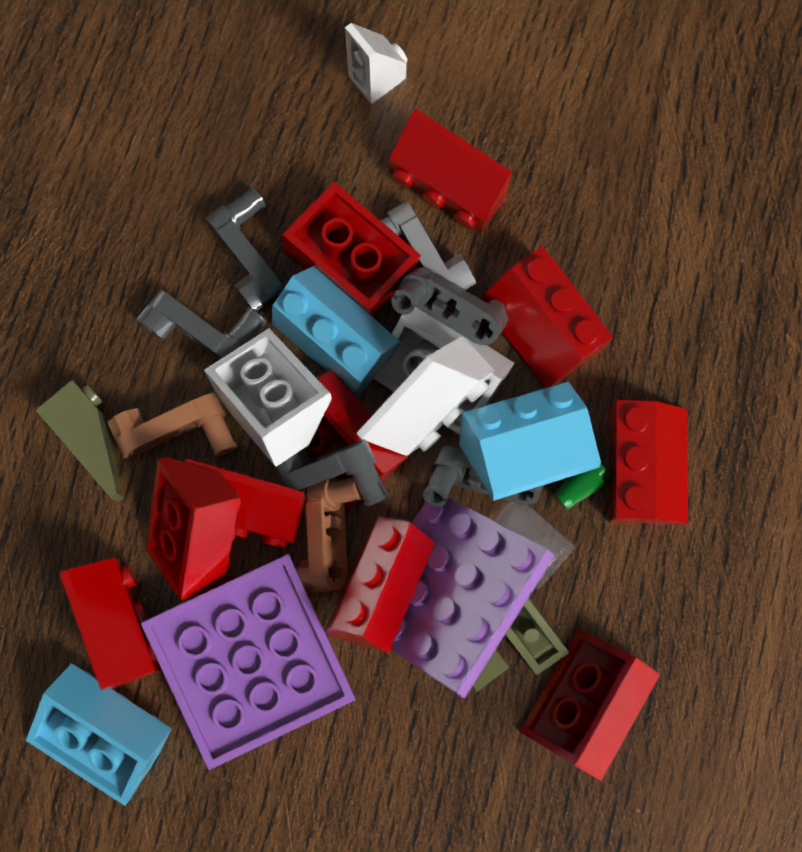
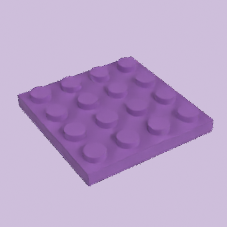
(466, 593)
(248, 661)

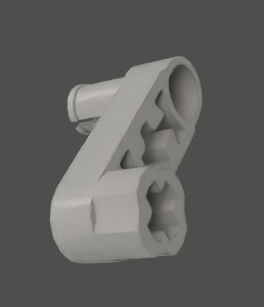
(406, 224)

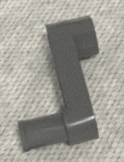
(261, 283)
(469, 312)
(165, 313)
(354, 459)
(451, 469)

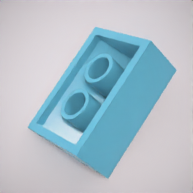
(332, 329)
(529, 440)
(97, 733)

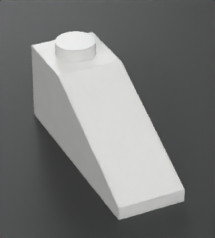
(373, 62)

